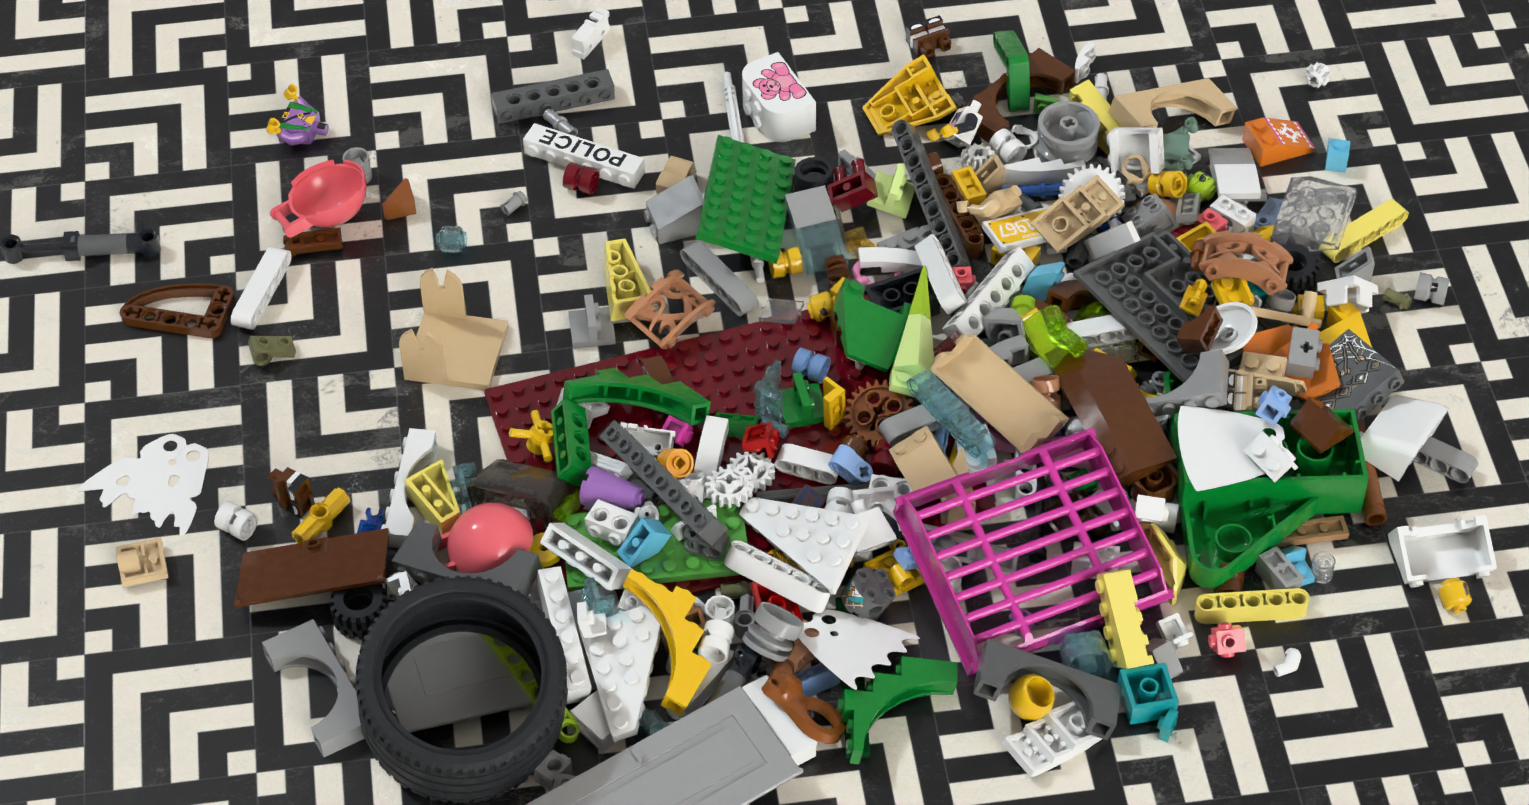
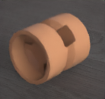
(1048, 387)

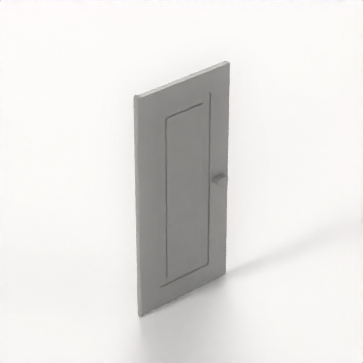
(462, 678)
(706, 758)

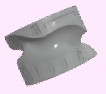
(1067, 133)

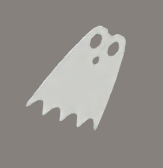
(856, 647)

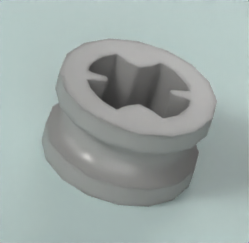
(1159, 375)

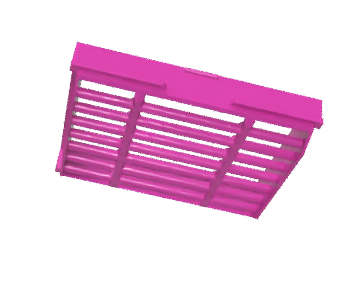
(938, 581)

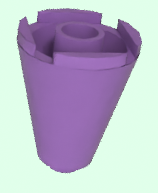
(610, 489)

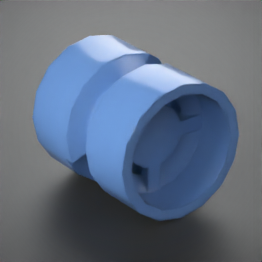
(811, 365)

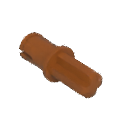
(1197, 254)

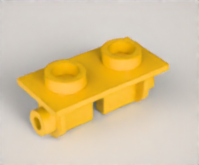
(1194, 298)

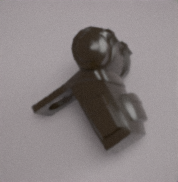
(1084, 514)

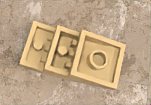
(1077, 214)

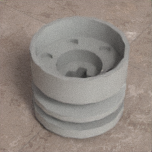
(773, 631)

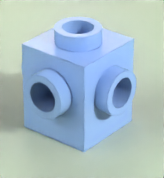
(1273, 405)

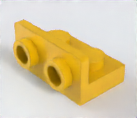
(1232, 290)

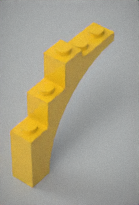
(681, 635)

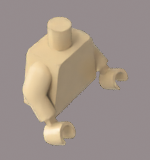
(996, 205)

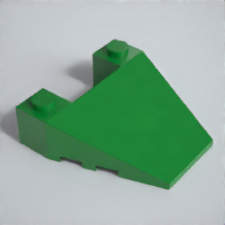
(868, 330)

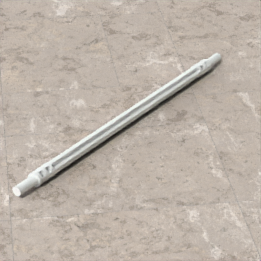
(737, 134)

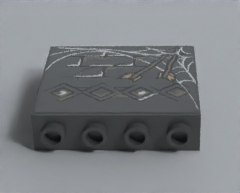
(1363, 376)

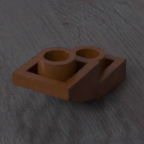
(657, 369)

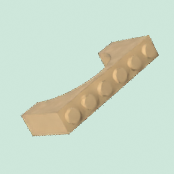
(1196, 96)

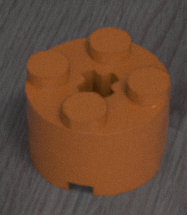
(1157, 484)

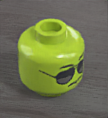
(1201, 184)

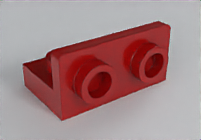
(760, 437)

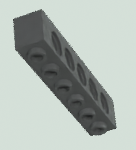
(554, 94)

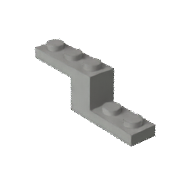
(971, 555)

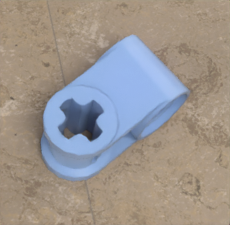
(850, 465)

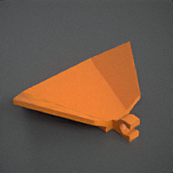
(1277, 343)

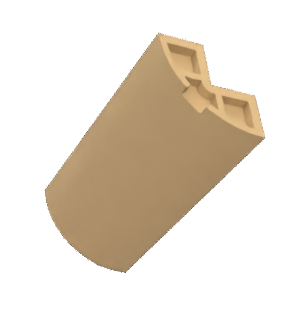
(998, 393)

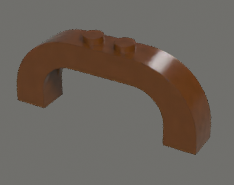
(1072, 295)

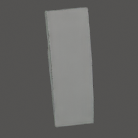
(1012, 350)

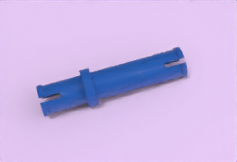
(1040, 190)

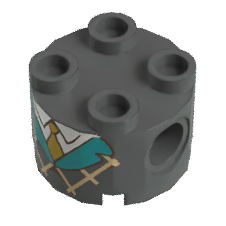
(868, 593)

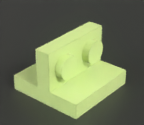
(893, 192)

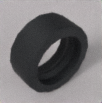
(813, 165)

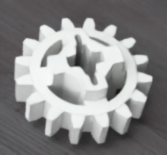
(756, 465)
(729, 486)

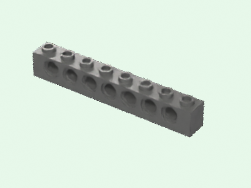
(663, 483)

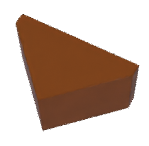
(400, 202)

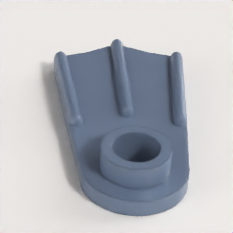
(1268, 213)

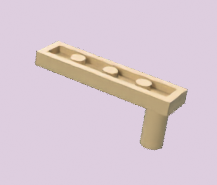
(1304, 319)

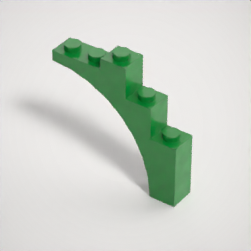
(643, 391)
(910, 680)

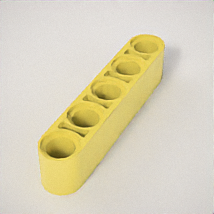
(1368, 229)
(1251, 606)

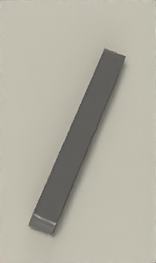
(926, 185)

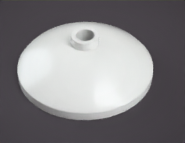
(1237, 327)

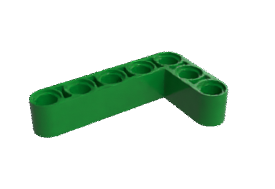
(1017, 69)

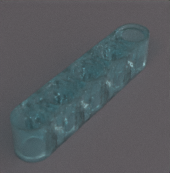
(951, 413)

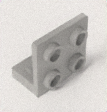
(1151, 216)

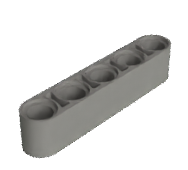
(719, 278)
(1446, 460)

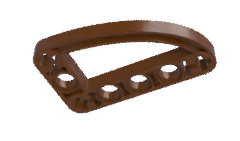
(134, 310)

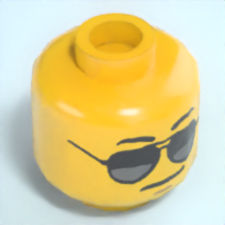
(820, 306)

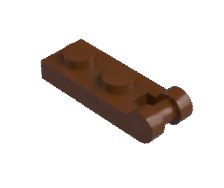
(314, 241)

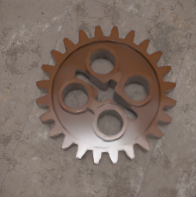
(862, 408)

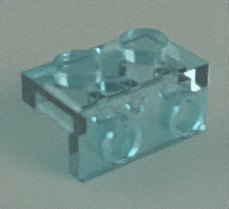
(463, 474)
(596, 603)

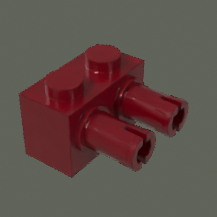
(852, 189)

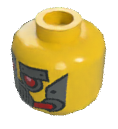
(1454, 595)

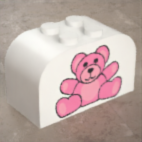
(777, 99)

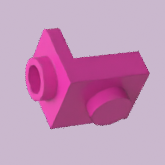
(683, 430)

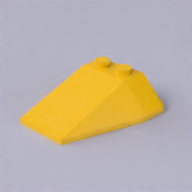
(911, 96)

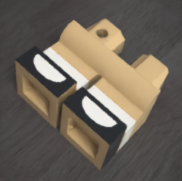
(1242, 392)

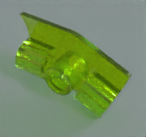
(1051, 337)

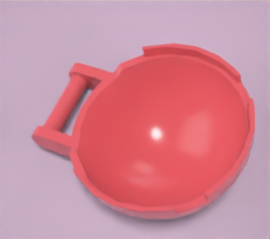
(322, 197)
(486, 537)

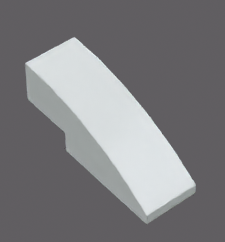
(711, 445)

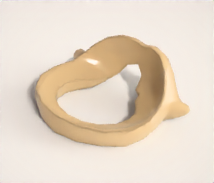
(1146, 170)

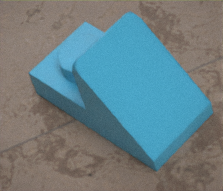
(1296, 556)

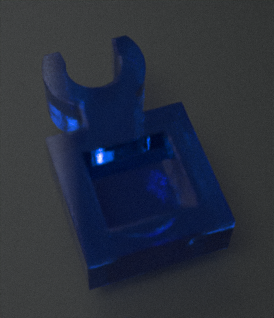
(372, 523)

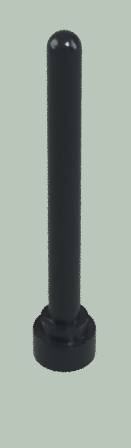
(1039, 554)

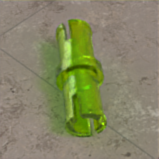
(570, 505)

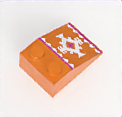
(1275, 140)

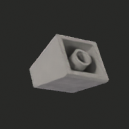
(675, 211)

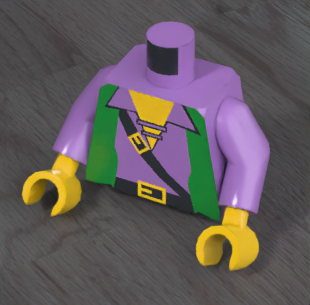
(299, 121)

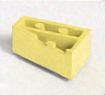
(433, 496)

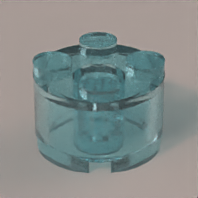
(1086, 653)

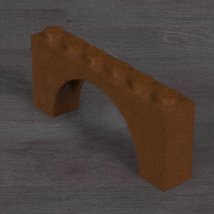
(1044, 73)

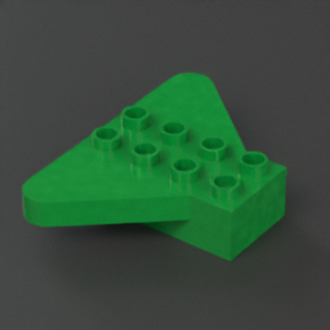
(1320, 485)

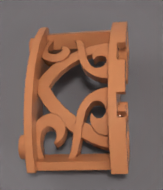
(1221, 262)
(691, 298)

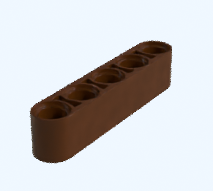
(965, 222)

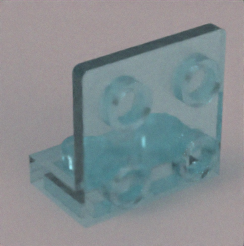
(768, 397)

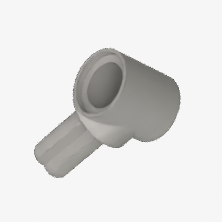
(744, 615)

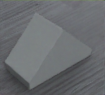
(1359, 265)
(1162, 652)

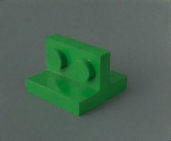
(802, 403)

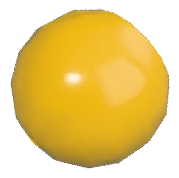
(1031, 697)

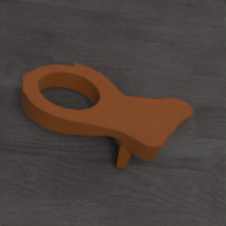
(787, 692)

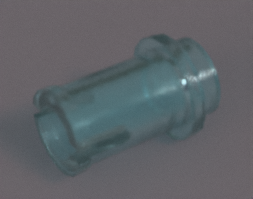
(782, 428)

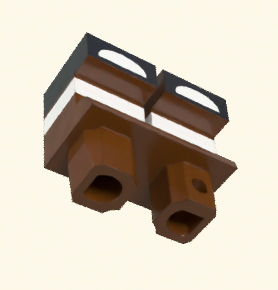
(928, 36)
(292, 490)

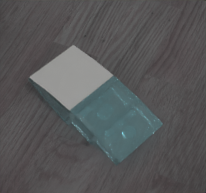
(815, 227)

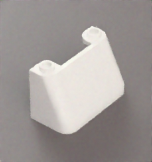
(1400, 433)
(1443, 551)

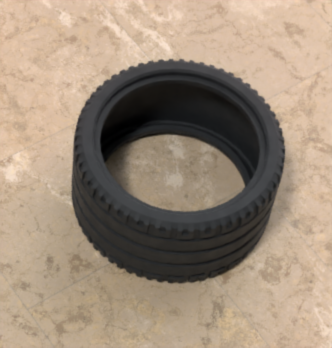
(453, 607)

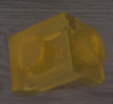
(855, 239)

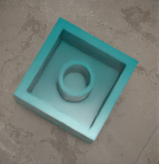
(1147, 692)

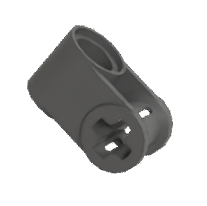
(702, 547)

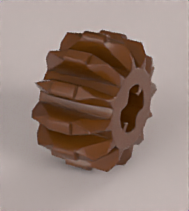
(836, 269)

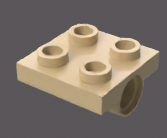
(141, 562)

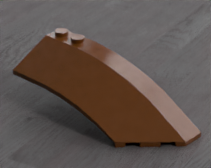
(1112, 404)

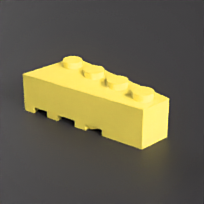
(1091, 97)
(622, 278)
(1122, 620)

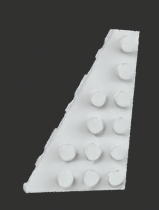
(812, 537)
(623, 665)

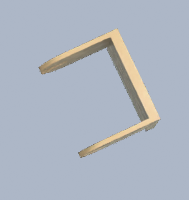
(450, 344)

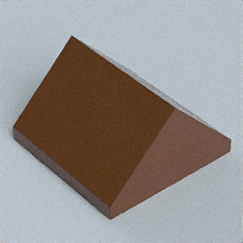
(1320, 425)

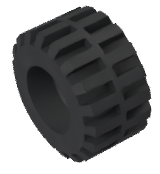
(1303, 271)
(357, 622)

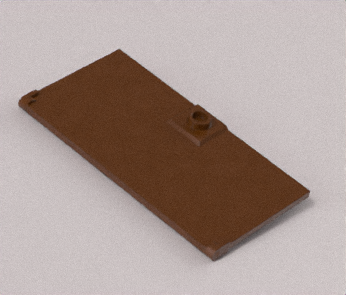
(312, 567)

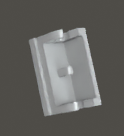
(1277, 570)

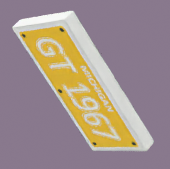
(1014, 230)

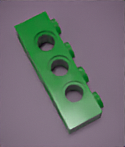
(571, 442)

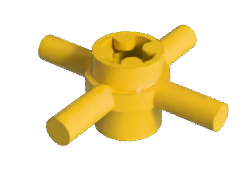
(539, 436)

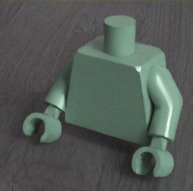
(1177, 145)

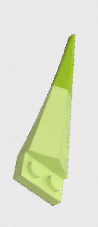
(916, 344)

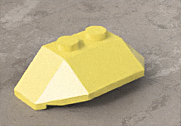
(1171, 562)

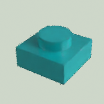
(1167, 724)

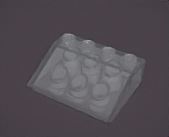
(1314, 213)

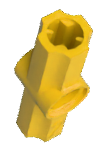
(321, 516)

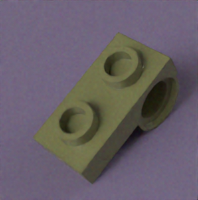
(266, 347)

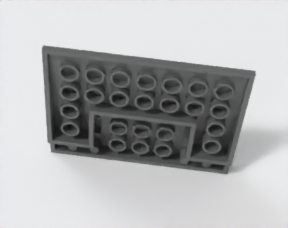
(1144, 292)

